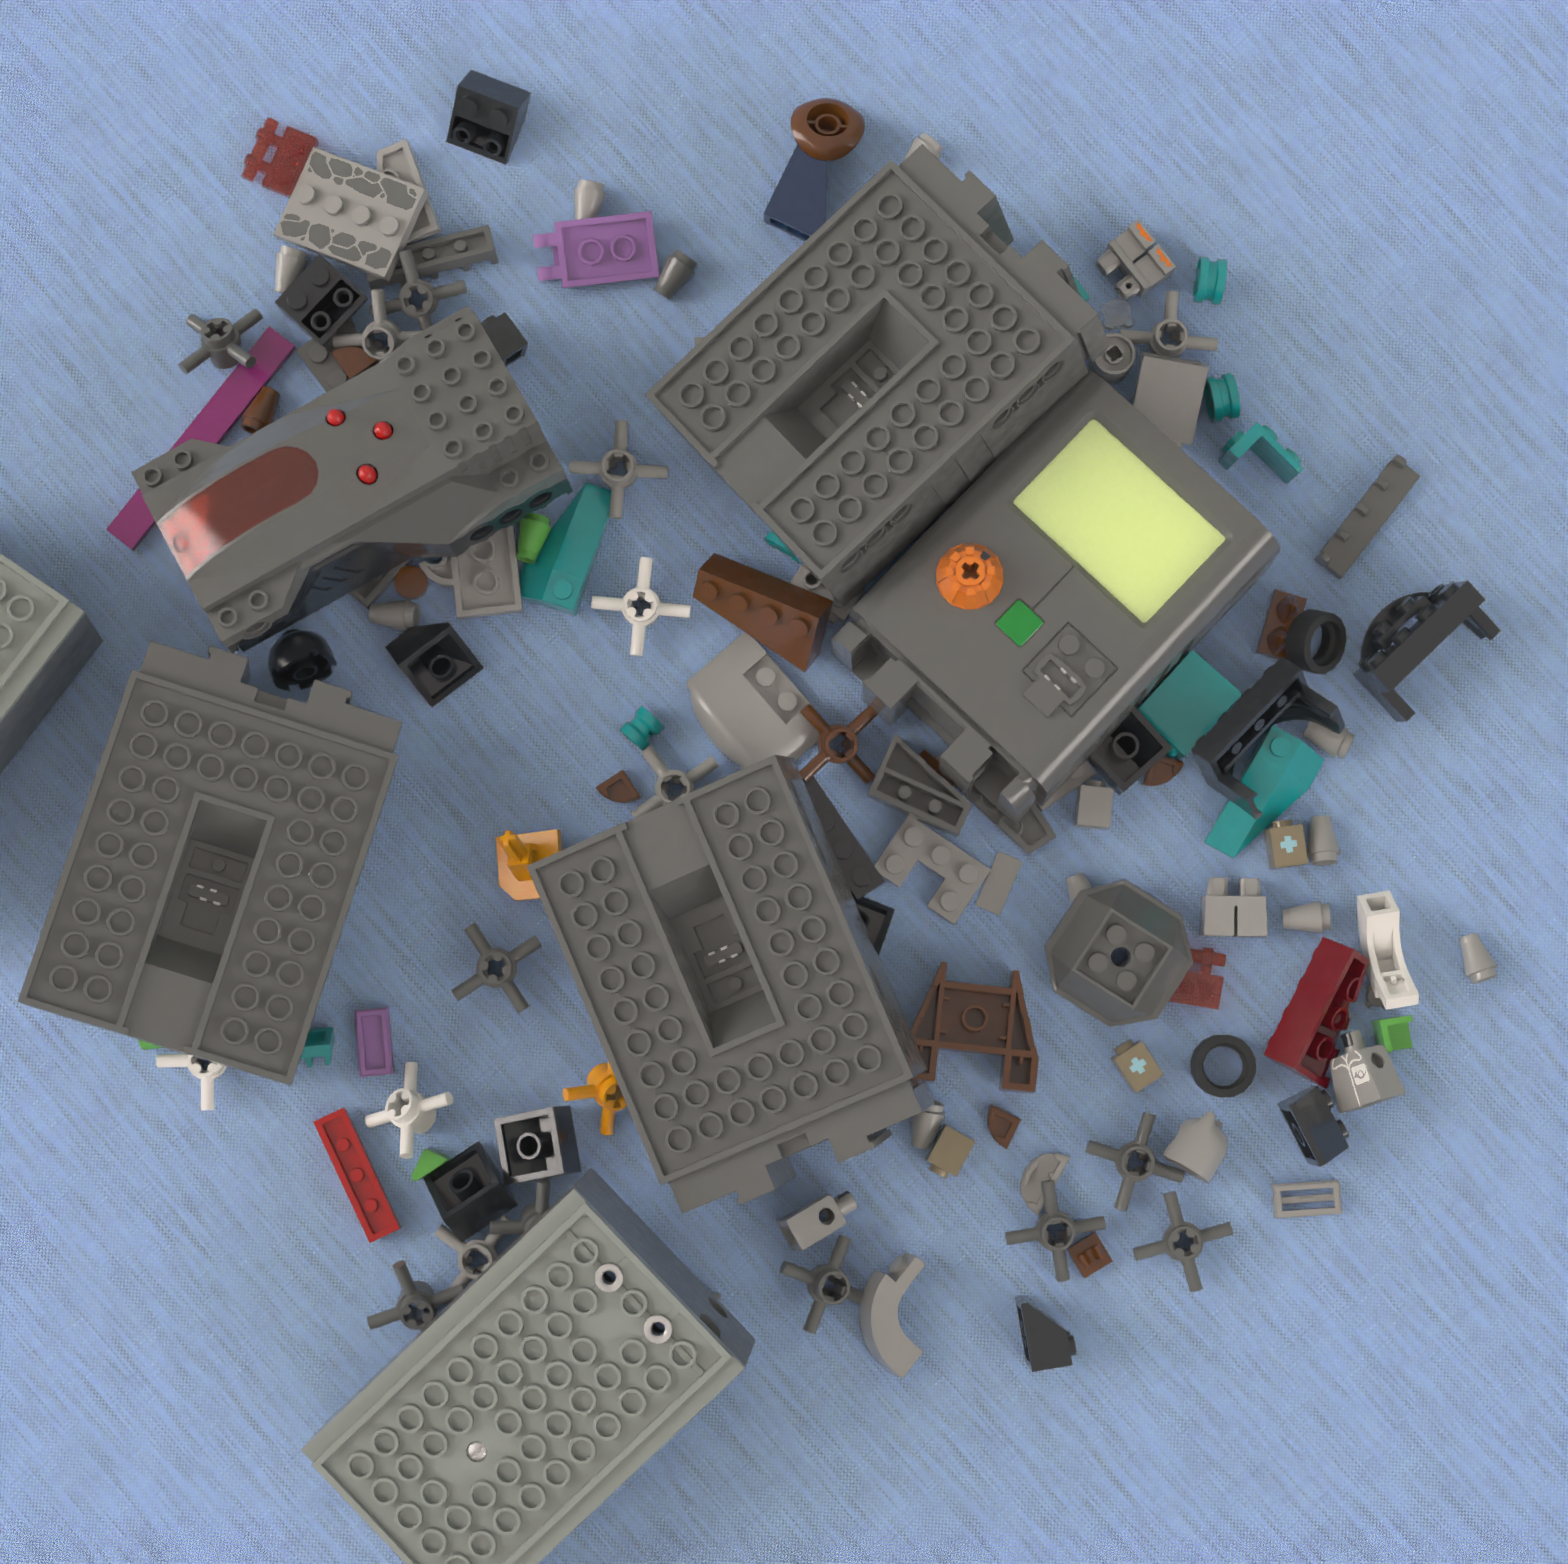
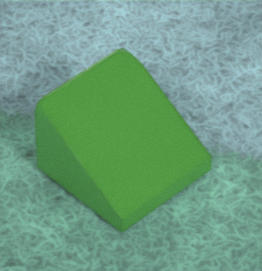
(428, 1162)

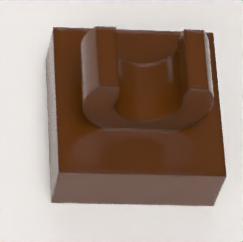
(1089, 1254)

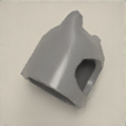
(1198, 1147)

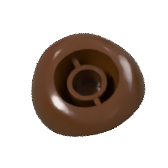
(827, 128)

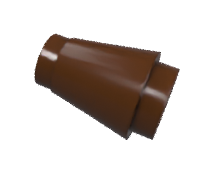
(261, 410)

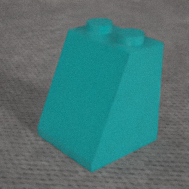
(1188, 703)

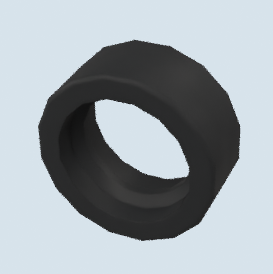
(1332, 641)
(1248, 1066)

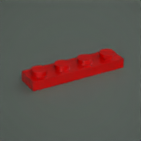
(357, 1174)

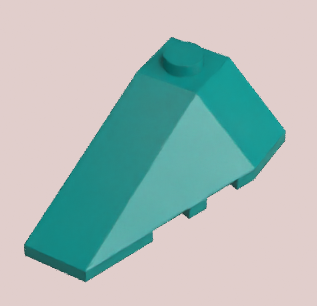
(568, 553)
(1279, 773)

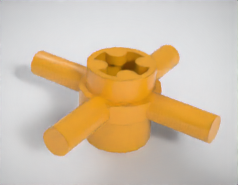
(606, 1092)

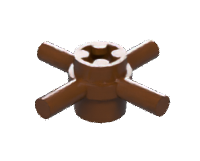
(850, 743)

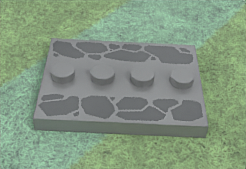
(351, 213)

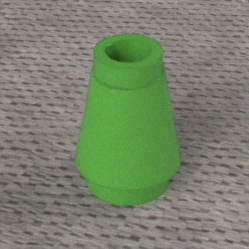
(531, 537)

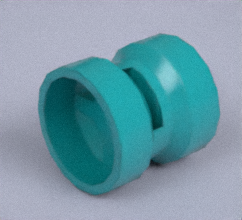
(642, 728)

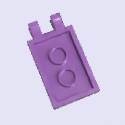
(601, 250)

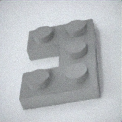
(958, 869)

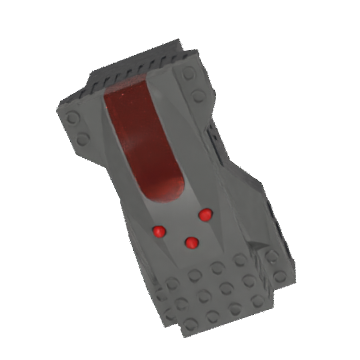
(334, 494)

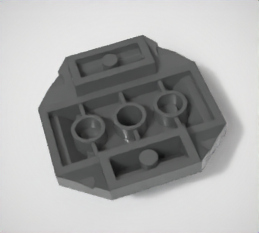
(1109, 919)

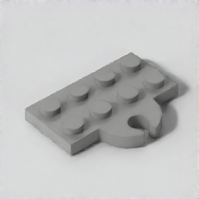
(482, 577)

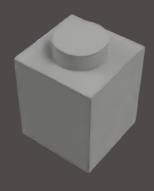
(1093, 805)

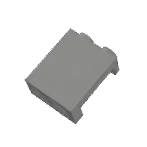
(1171, 394)

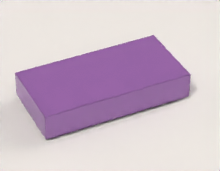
(374, 1042)

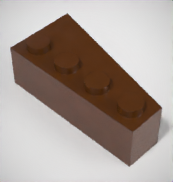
(766, 608)

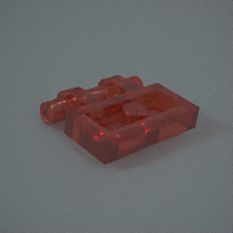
(288, 160)
(1201, 988)

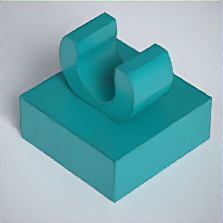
(318, 1044)

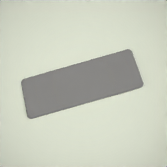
(998, 883)

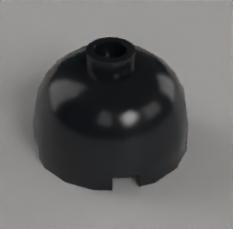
(300, 659)

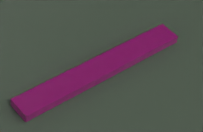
(212, 424)

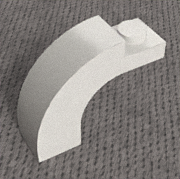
(1381, 944)

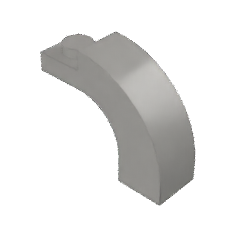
(880, 1315)

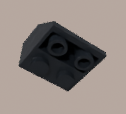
(487, 116)
(320, 301)

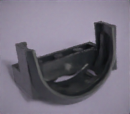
(1437, 617)
(1274, 698)

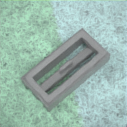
(1278, 1200)

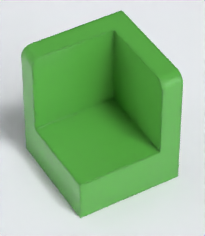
(1393, 1032)

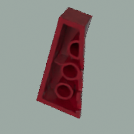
(1318, 1012)

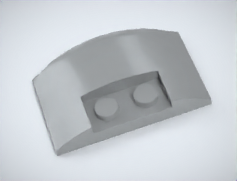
(750, 705)

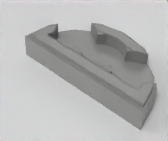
(1042, 1168)

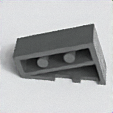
(918, 790)

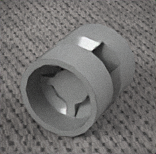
(1115, 360)

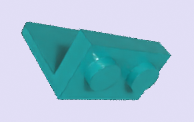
(1264, 444)

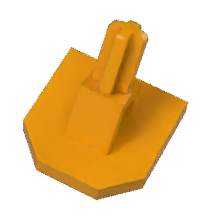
(518, 852)

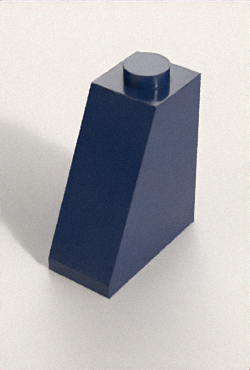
(800, 197)

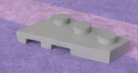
(401, 163)

